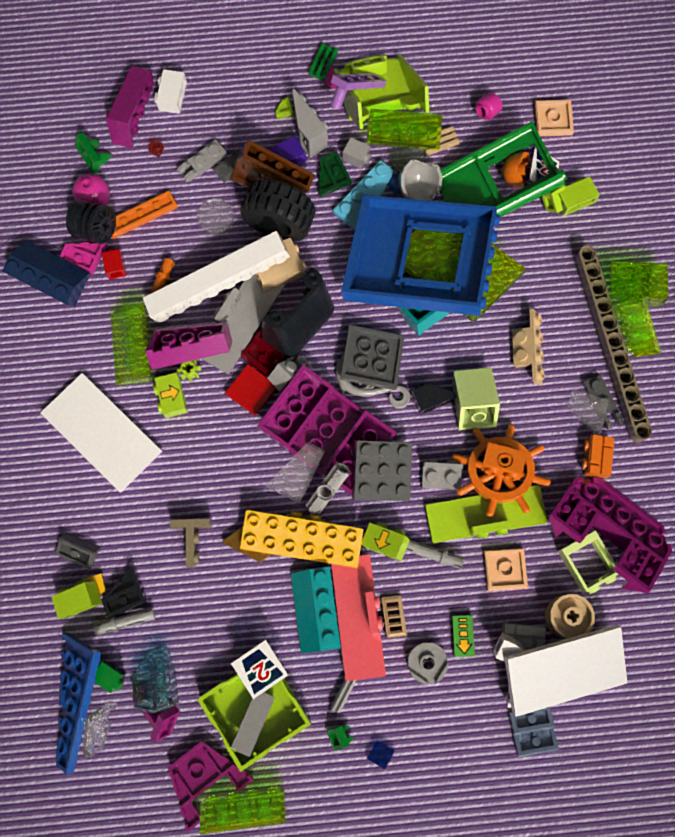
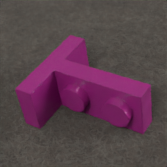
(162, 722)

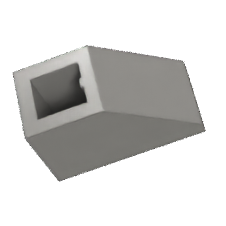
(286, 371)

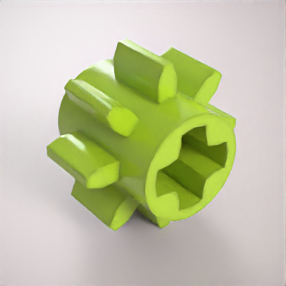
(193, 372)

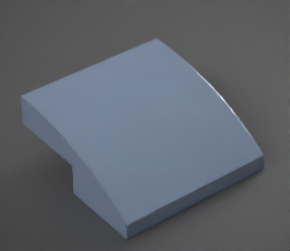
(534, 732)

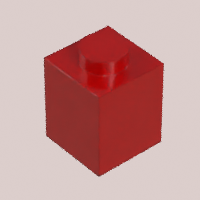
(114, 264)

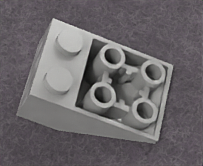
(311, 131)

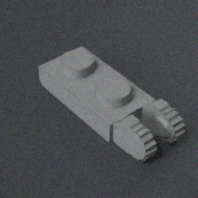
(202, 160)

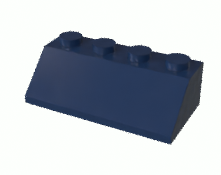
(47, 273)

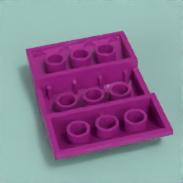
(322, 416)

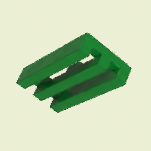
(328, 50)

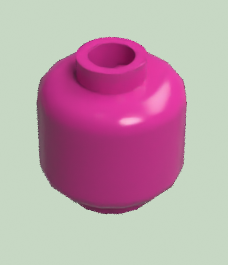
(488, 106)

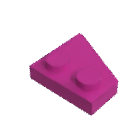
(84, 255)

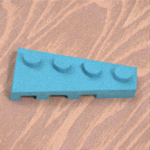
(372, 184)

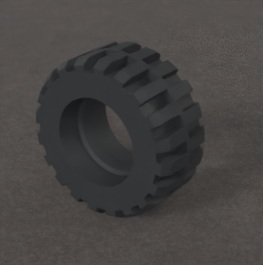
(278, 208)

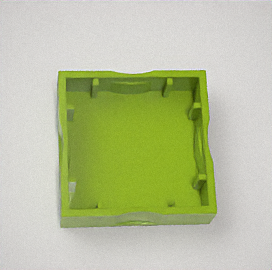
(227, 705)

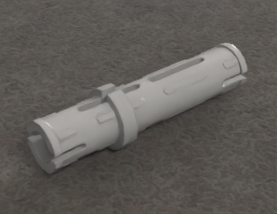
(438, 555)
(121, 622)

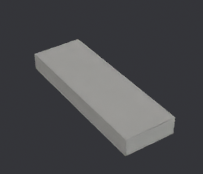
(252, 724)

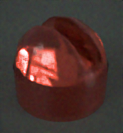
(156, 148)

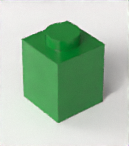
(109, 677)

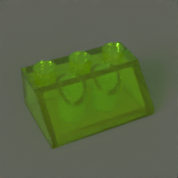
(637, 326)

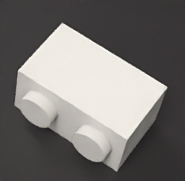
(171, 91)

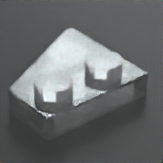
(590, 409)
(97, 728)

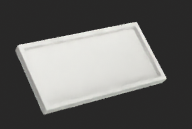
(101, 432)
(566, 670)

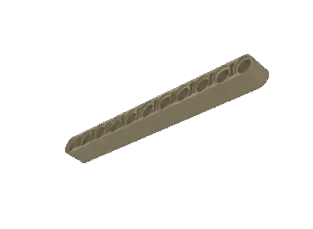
(619, 351)

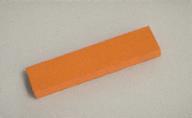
(144, 213)

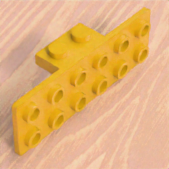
(302, 537)

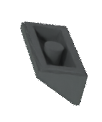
(77, 550)

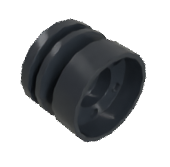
(91, 221)

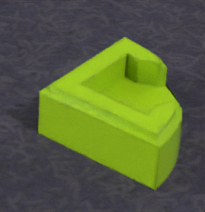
(284, 109)

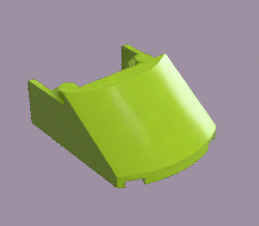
(402, 89)

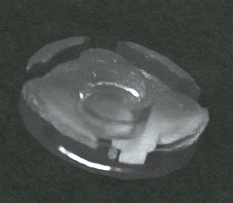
(401, 155)
(215, 216)

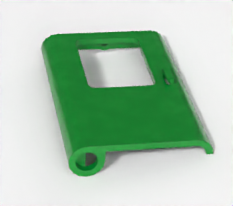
(471, 182)

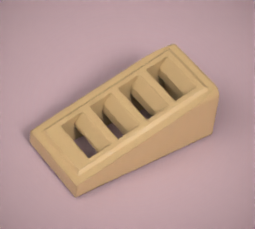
(397, 633)

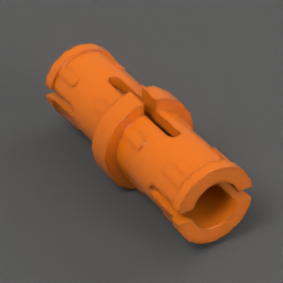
(162, 276)

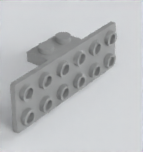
(244, 314)

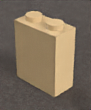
(283, 273)

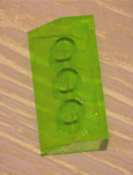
(404, 129)
(130, 341)
(243, 811)

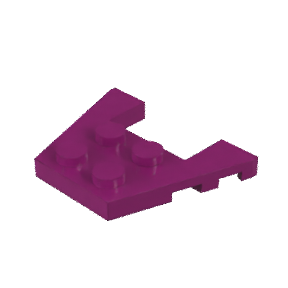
(197, 772)

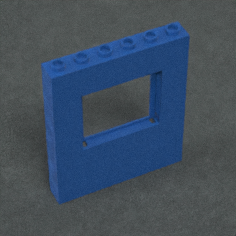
(382, 248)

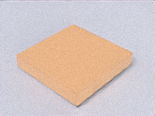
(554, 117)
(505, 569)

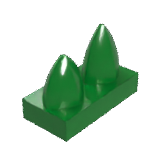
(86, 148)

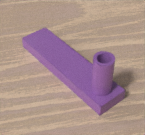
(353, 82)

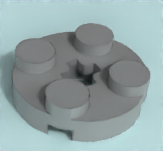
(430, 674)

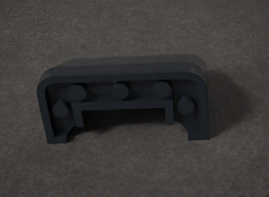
(293, 332)

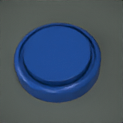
(393, 185)

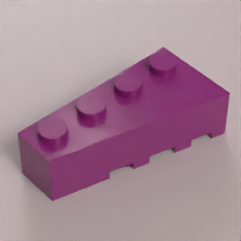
(129, 106)
(187, 344)

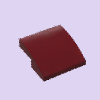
(262, 355)

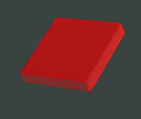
(251, 390)

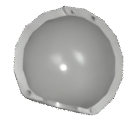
(420, 180)

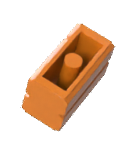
(598, 456)

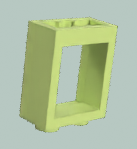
(603, 553)

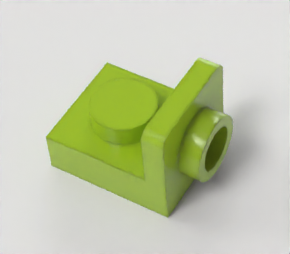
(553, 201)

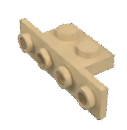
(528, 347)

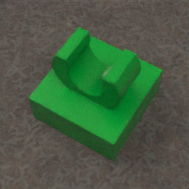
(338, 737)

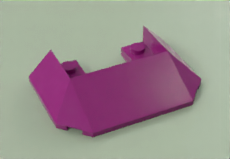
(620, 521)

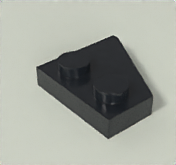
(124, 594)

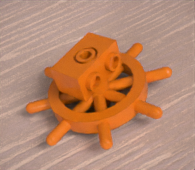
(502, 461)

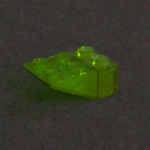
(639, 278)

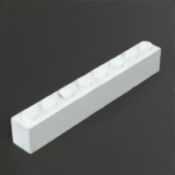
(216, 277)

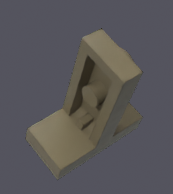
(192, 537)

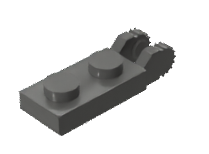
(597, 387)

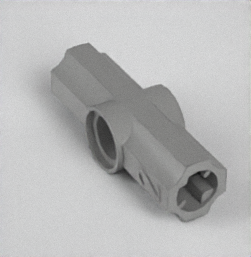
(332, 481)

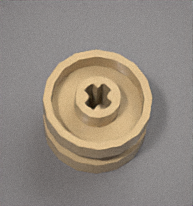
(581, 616)

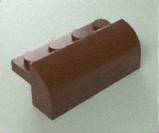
(259, 163)

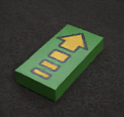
(463, 636)

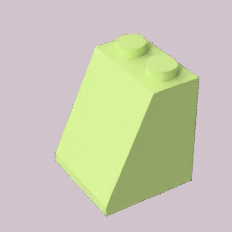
(476, 398)

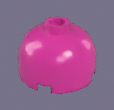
(91, 188)

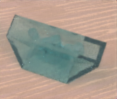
(155, 681)

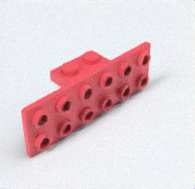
(359, 620)

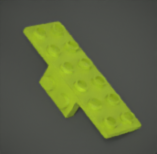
(468, 516)

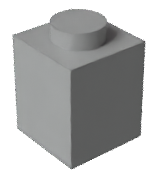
(356, 153)

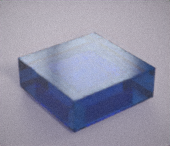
(380, 754)

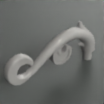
(371, 391)

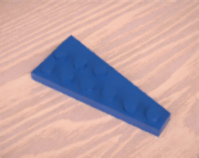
(74, 697)

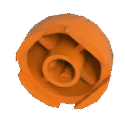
(515, 170)

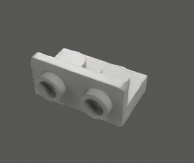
(441, 475)

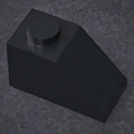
(431, 397)

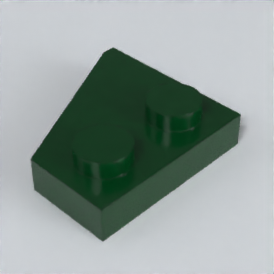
(332, 174)

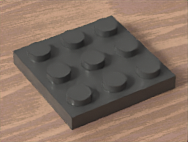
(372, 357)
(382, 470)

